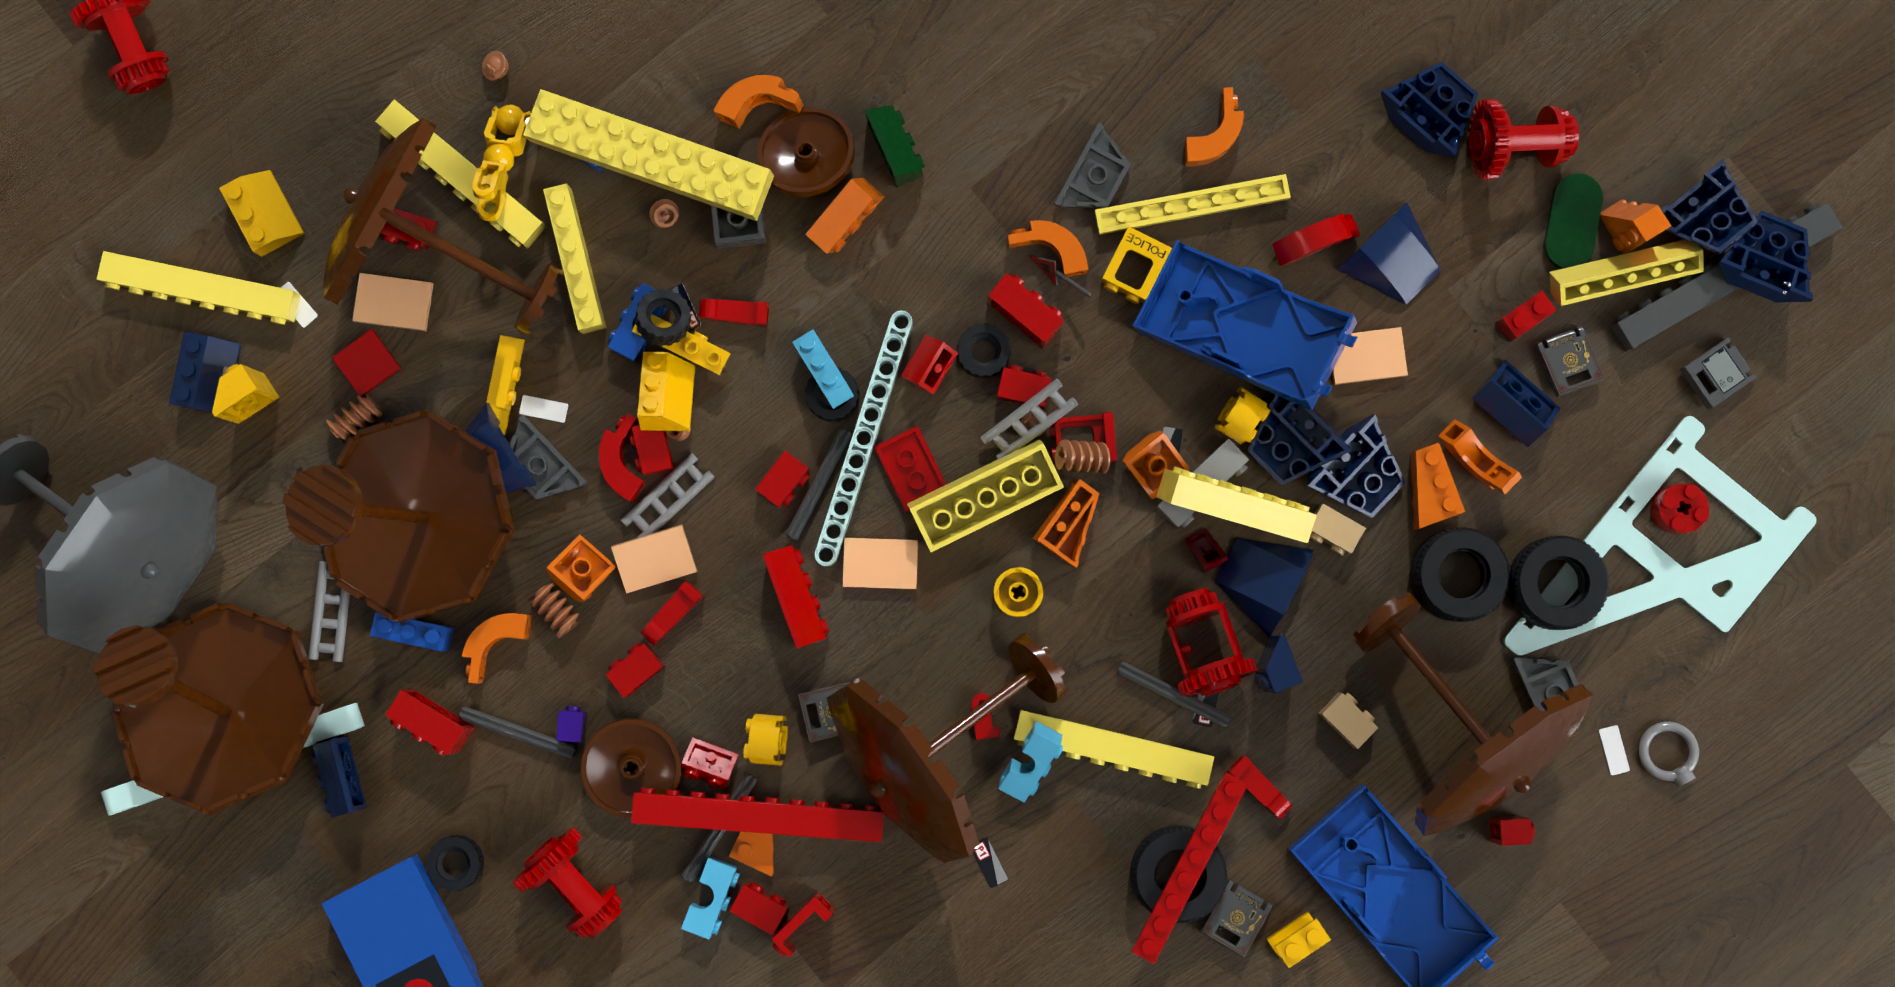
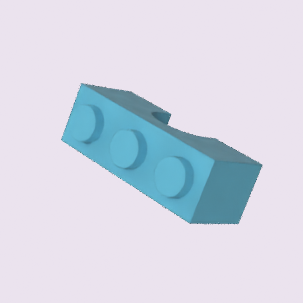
(823, 369)
(1022, 778)
(704, 919)

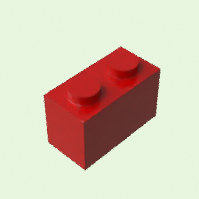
(1525, 316)
(929, 364)
(1021, 386)
(652, 451)
(783, 480)
(634, 669)
(1511, 830)
(759, 908)

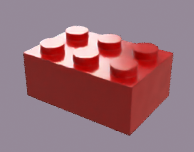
(1025, 310)
(429, 722)

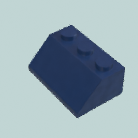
(199, 370)
(1516, 403)
(1277, 666)
(338, 776)

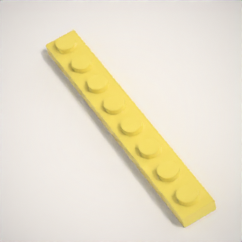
(1192, 204)

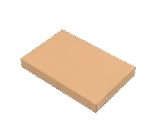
(392, 302)
(1373, 357)
(654, 558)
(880, 563)

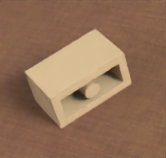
(1336, 530)
(1348, 719)

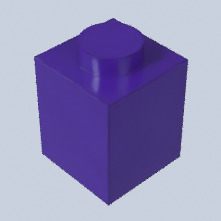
(571, 724)

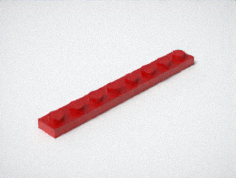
(1189, 867)

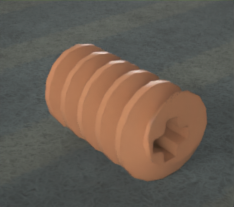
(354, 418)
(1082, 455)
(554, 609)

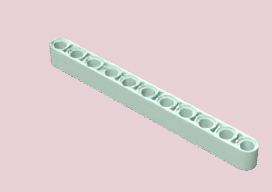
(864, 426)
(326, 727)

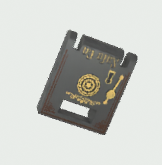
(1568, 356)
(819, 697)
(1239, 914)

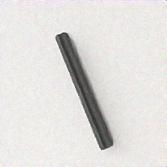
(818, 484)
(1173, 694)
(517, 732)
(714, 836)

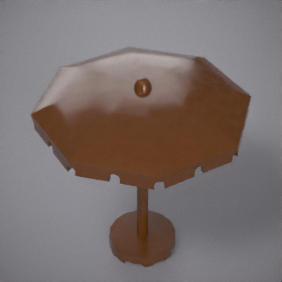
(372, 208)
(406, 515)
(210, 704)
(895, 758)
(1503, 761)

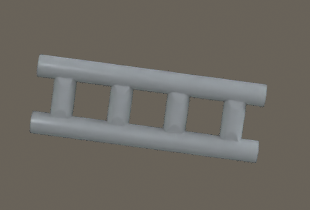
(1029, 406)
(668, 482)
(319, 622)

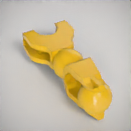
(498, 158)

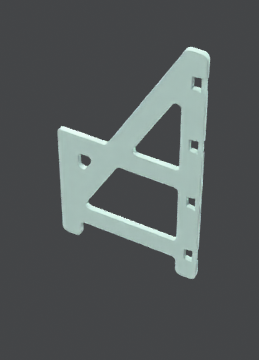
(1745, 568)

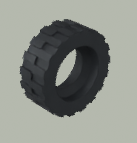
(669, 300)
(988, 332)
(827, 412)
(454, 882)

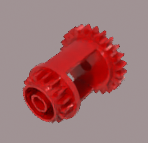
(137, 69)
(1493, 137)
(1216, 676)
(552, 864)

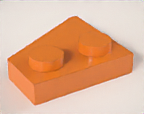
(755, 851)

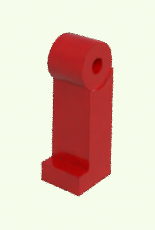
(735, 312)
(672, 613)
(1260, 787)

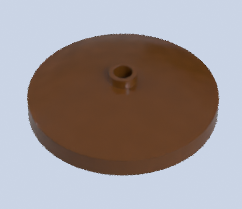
(807, 151)
(606, 761)

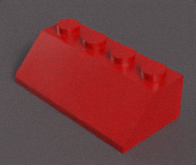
(795, 596)

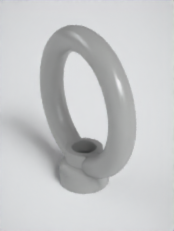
(1680, 775)

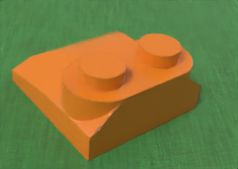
(1150, 459)
(580, 569)

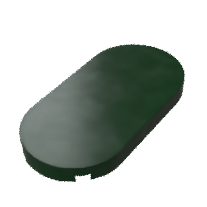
(1573, 221)

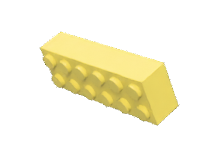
(985, 495)
(1236, 504)

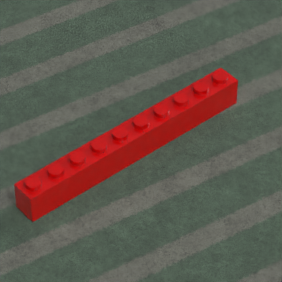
(757, 816)

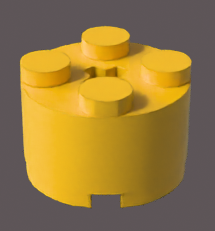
(1242, 416)
(1013, 579)
(766, 739)

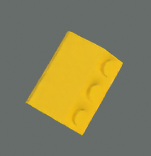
(261, 211)
(665, 392)
(242, 393)

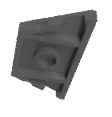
(1095, 174)
(544, 462)
(1544, 678)

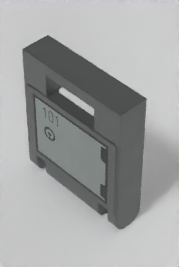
(1723, 369)

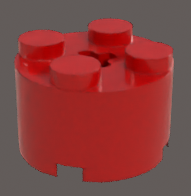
(1693, 504)

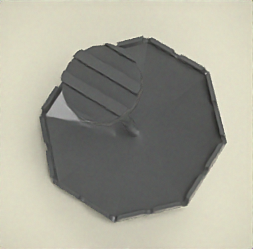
(125, 548)

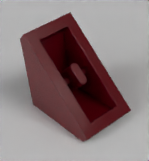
(1205, 550)

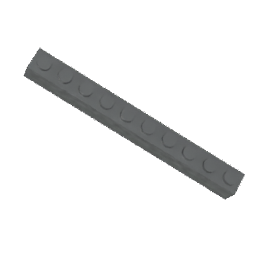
(1705, 288)

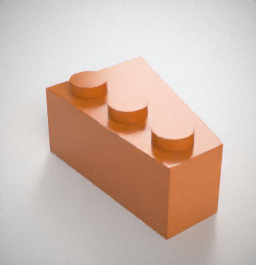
(844, 215)
(1633, 223)
(1432, 487)
(1068, 522)

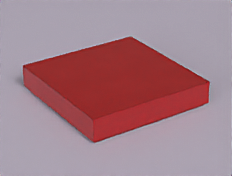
(366, 363)

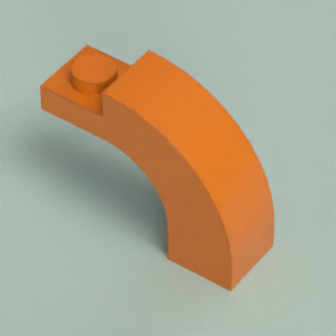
(751, 92)
(1211, 147)
(1057, 238)
(1477, 459)
(486, 635)

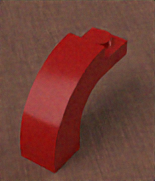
(1315, 238)
(612, 461)

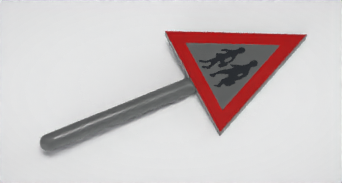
(1049, 268)

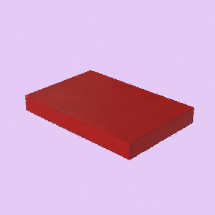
(910, 466)

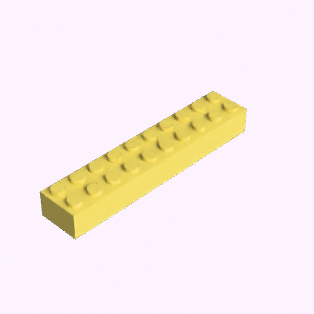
(648, 155)

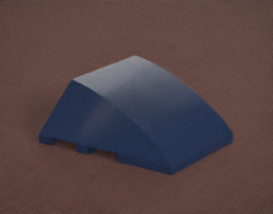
(1431, 108)
(1711, 212)
(1395, 259)
(1771, 261)
(486, 429)
(1295, 441)
(1363, 476)
(1263, 579)

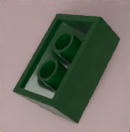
(894, 144)

